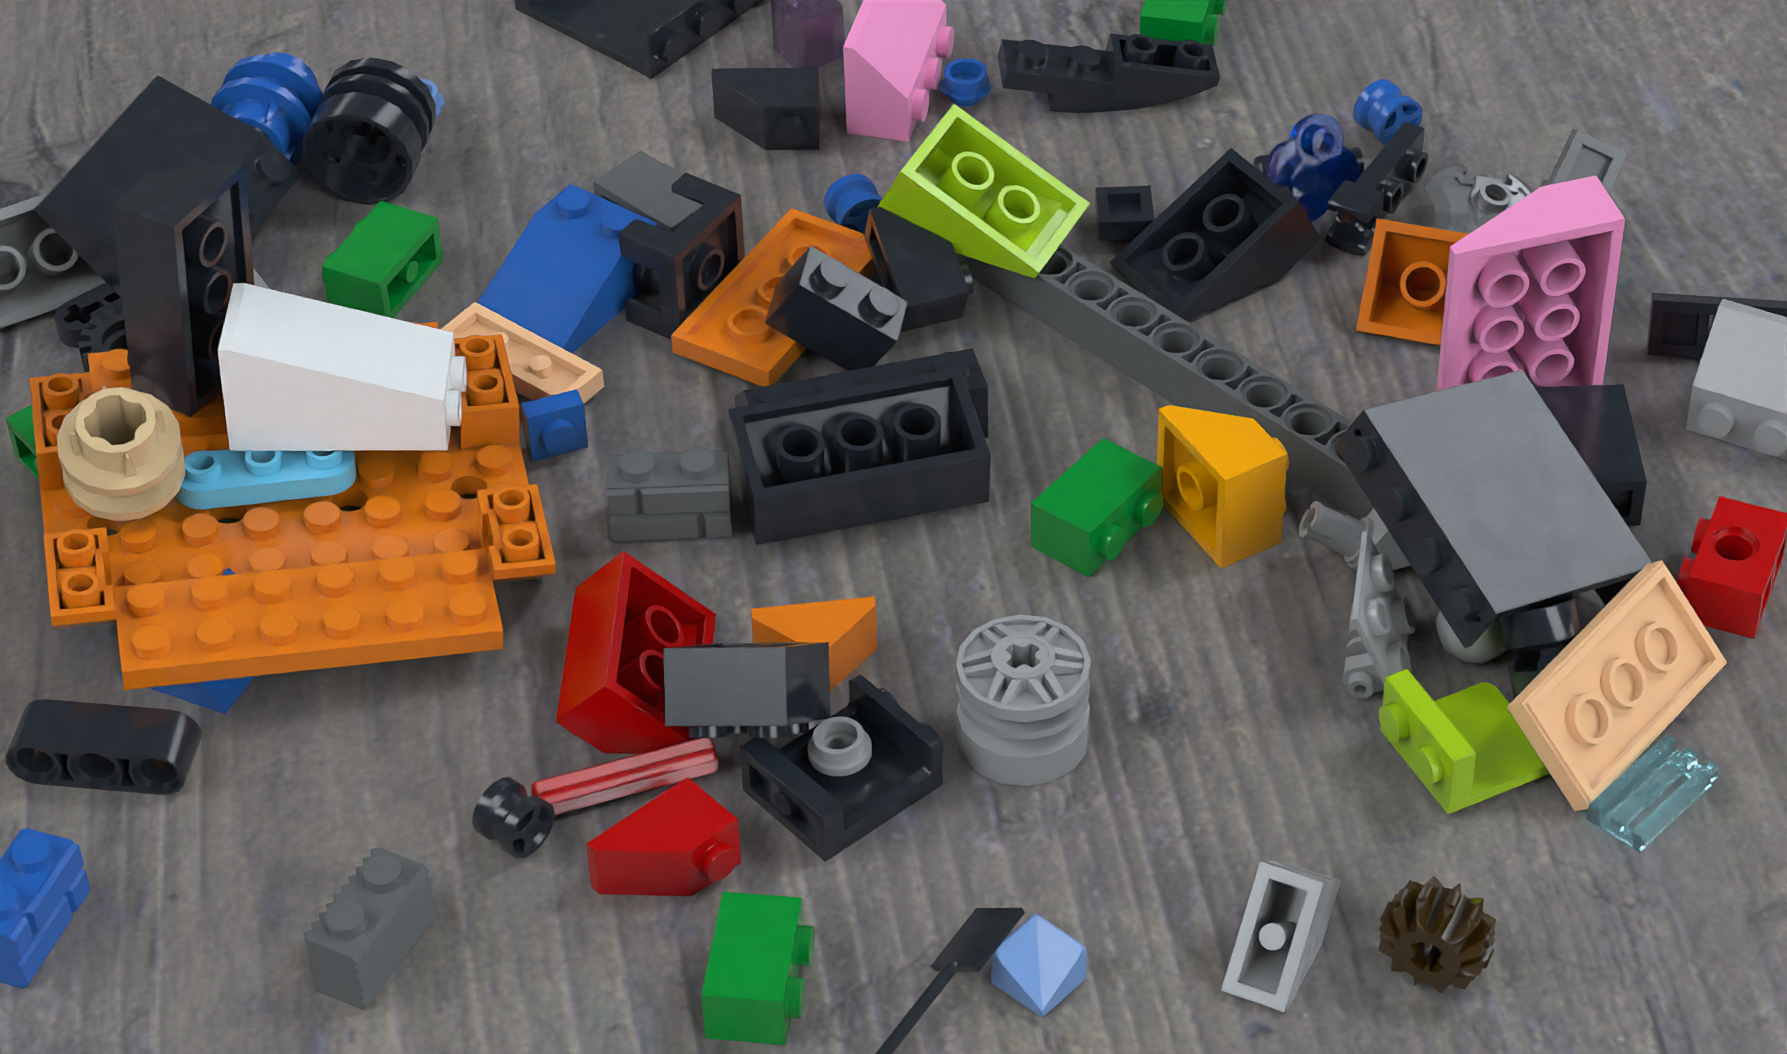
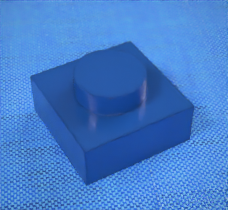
(554, 425)

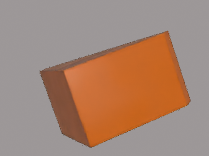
(844, 623)

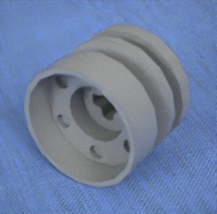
(1023, 700)

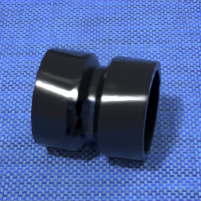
(1538, 637)

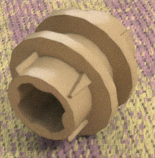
(121, 454)

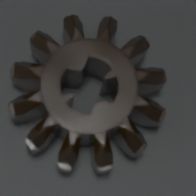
(1437, 934)

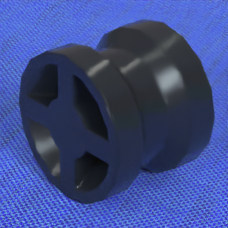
(513, 817)

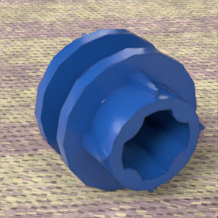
(272, 96)

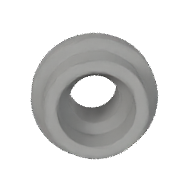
(839, 747)

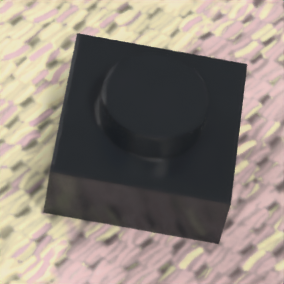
(1123, 211)

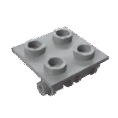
(1377, 625)

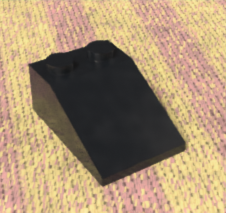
(1218, 240)

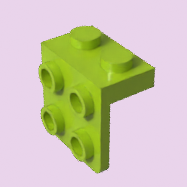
(1459, 744)

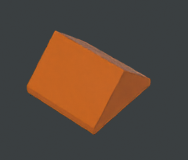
(1406, 282)

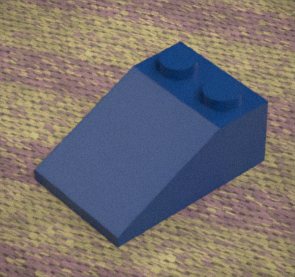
(567, 270)

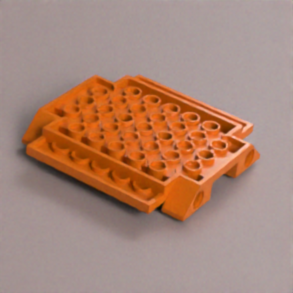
(309, 579)

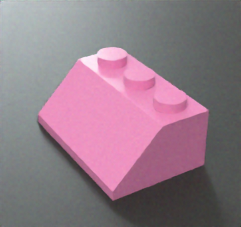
(893, 64)

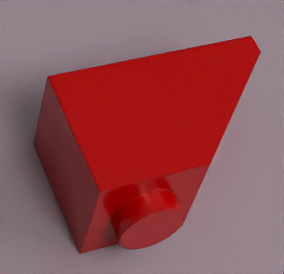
(666, 846)

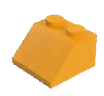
(1222, 481)

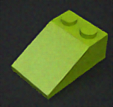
(984, 196)

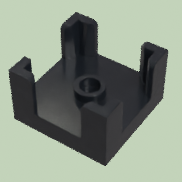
(688, 260)

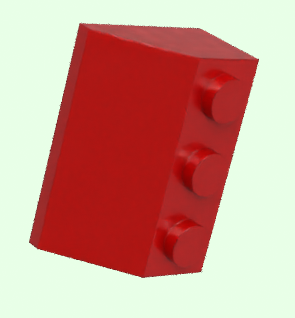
(616, 656)

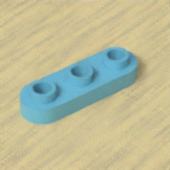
(257, 477)

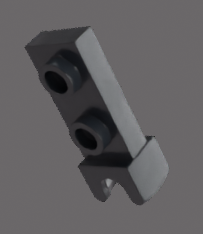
(1376, 190)

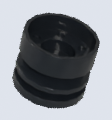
(369, 131)

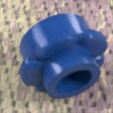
(965, 82)

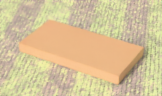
(1617, 685)

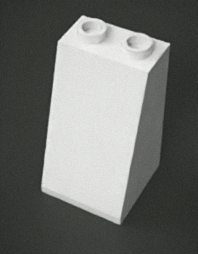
(334, 377)

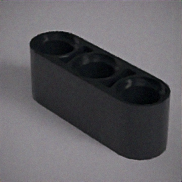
(103, 747)

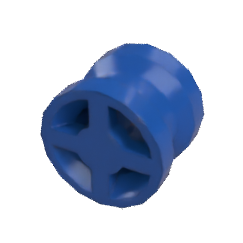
(1384, 109)
(850, 201)

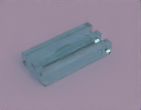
(1635, 777)

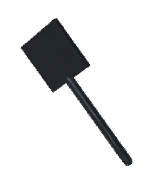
(965, 953)

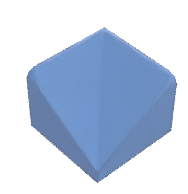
(1038, 965)

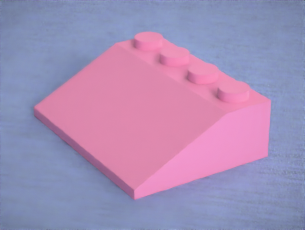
(1535, 290)

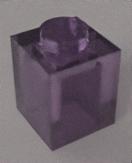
(808, 31)

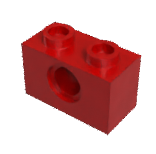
(1734, 565)

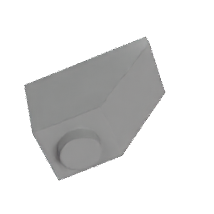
(1280, 933)

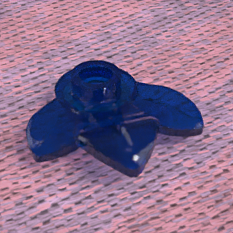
(1310, 171)

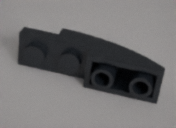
(1126, 76)

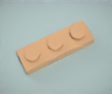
(535, 363)

